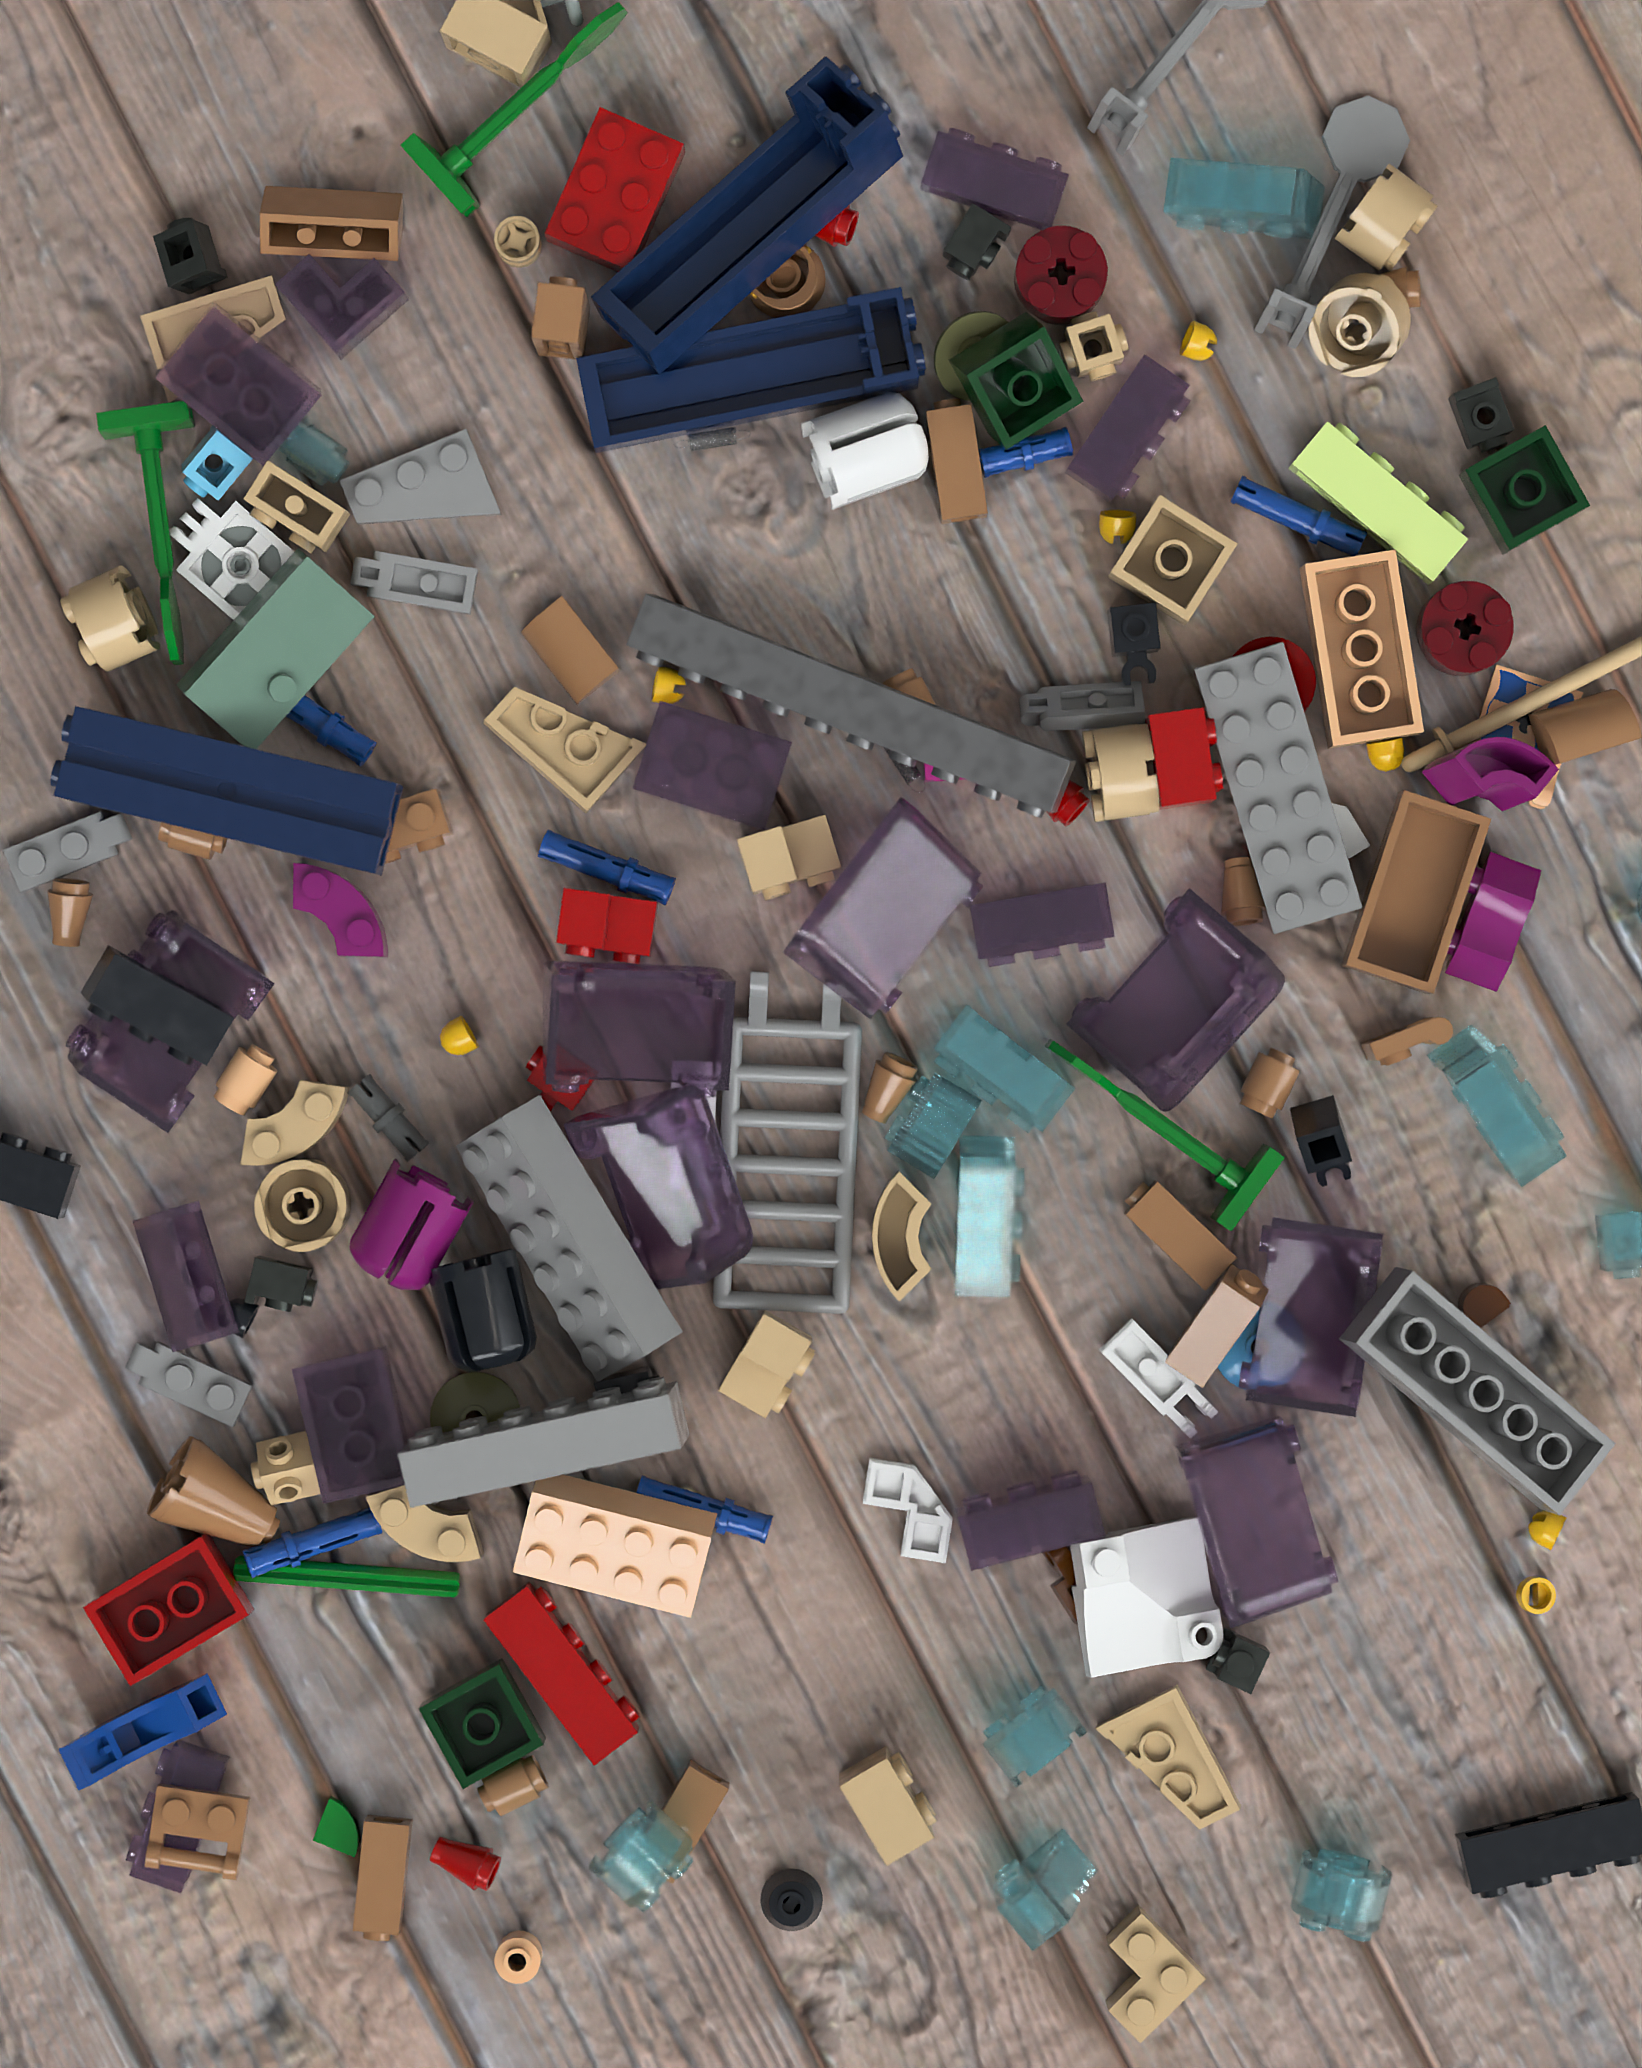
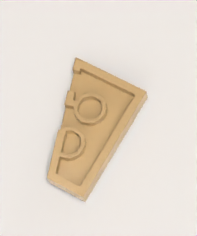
(251, 303)
(564, 748)
(1173, 1752)

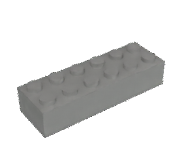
(1278, 788)
(568, 1238)
(1477, 1390)
(543, 1443)

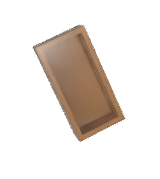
(1416, 892)

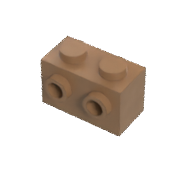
(419, 823)

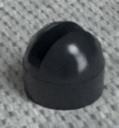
(244, 1315)

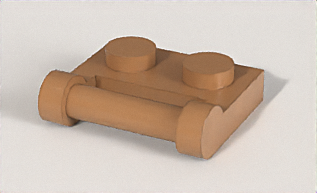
(1395, 1044)
(200, 1816)

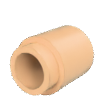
(245, 1079)
(522, 1943)

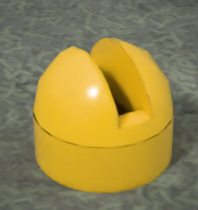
(1196, 340)
(1117, 523)
(664, 686)
(1386, 754)
(458, 1037)
(1546, 1528)
(1542, 1594)

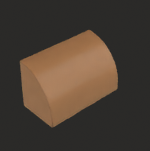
(569, 650)
(1584, 726)

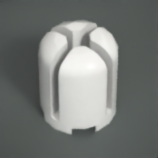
(866, 448)

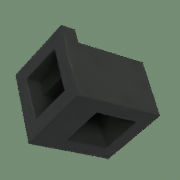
(974, 242)
(175, 250)
(1465, 408)
(281, 1284)
(1238, 1661)

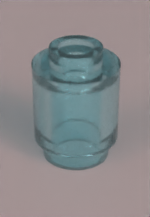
(315, 454)

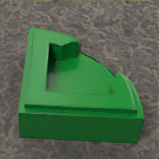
(338, 1828)

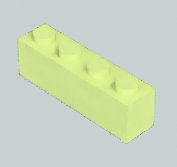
(1378, 502)

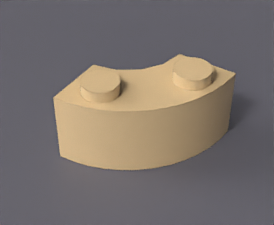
(296, 1127)
(896, 1235)
(426, 1528)

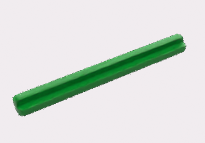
(357, 1578)

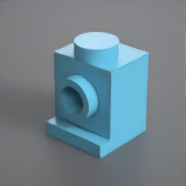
(218, 480)

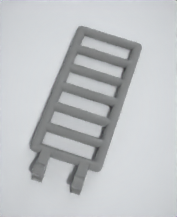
(843, 1168)

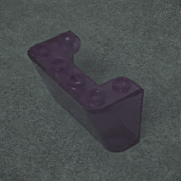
(143, 1072)

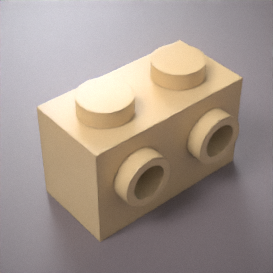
(297, 507)

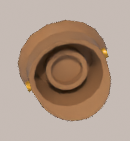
(793, 286)

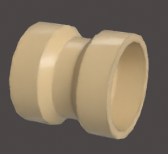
(515, 234)

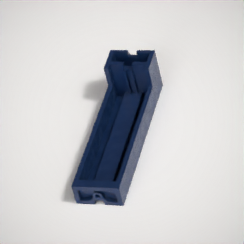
(753, 216)
(755, 372)
(226, 790)

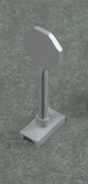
(1125, 111)
(1360, 144)

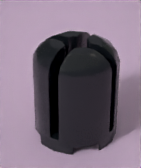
(484, 1311)

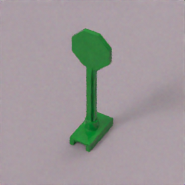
(448, 168)
(146, 426)
(1241, 1182)

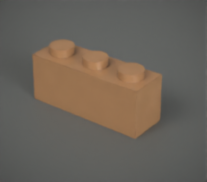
(331, 223)
(560, 319)

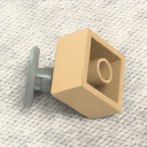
(504, 34)

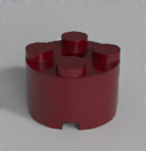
(1077, 254)
(1487, 614)

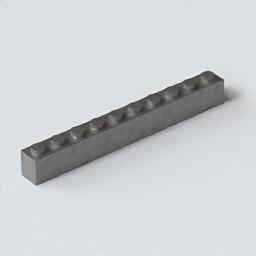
(851, 704)

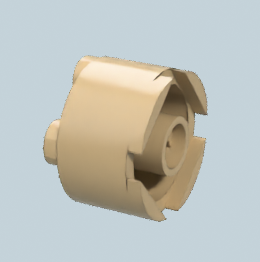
(1385, 218)
(1348, 346)
(111, 619)
(1121, 772)
(289, 1227)

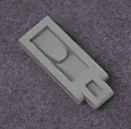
(416, 581)
(1083, 706)
(66, 850)
(190, 1382)

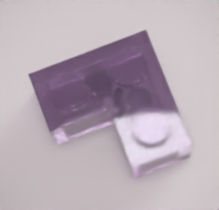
(346, 313)

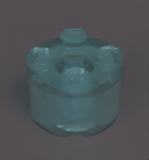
(1033, 1735)
(643, 1856)
(1340, 1893)

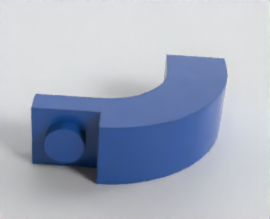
(142, 1730)

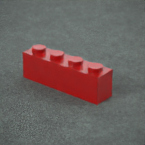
(562, 1673)

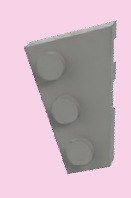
(423, 484)

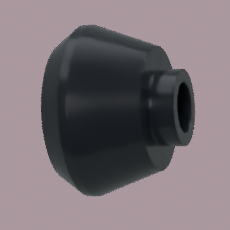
(801, 1890)

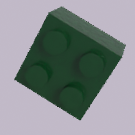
(1016, 380)
(1524, 490)
(482, 1723)

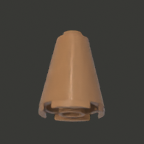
(212, 1498)

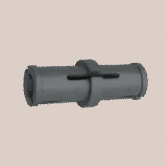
(388, 1117)

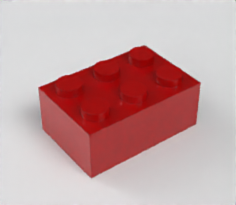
(614, 191)
(168, 1609)

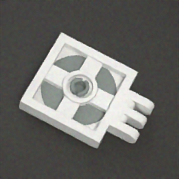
(229, 555)

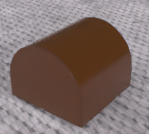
(1482, 1303)

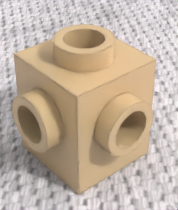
(1099, 330)
(285, 1468)

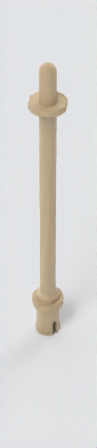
(1522, 706)

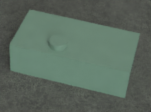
(275, 650)

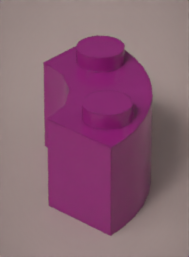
(1492, 769)
(342, 908)
(1492, 921)

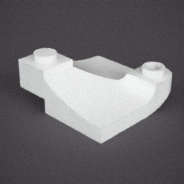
(1144, 1597)

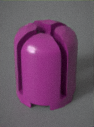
(408, 1227)

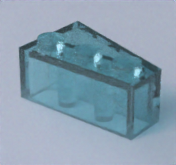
(1243, 198)
(1001, 1070)
(1500, 1104)
(987, 1217)
(1041, 1890)

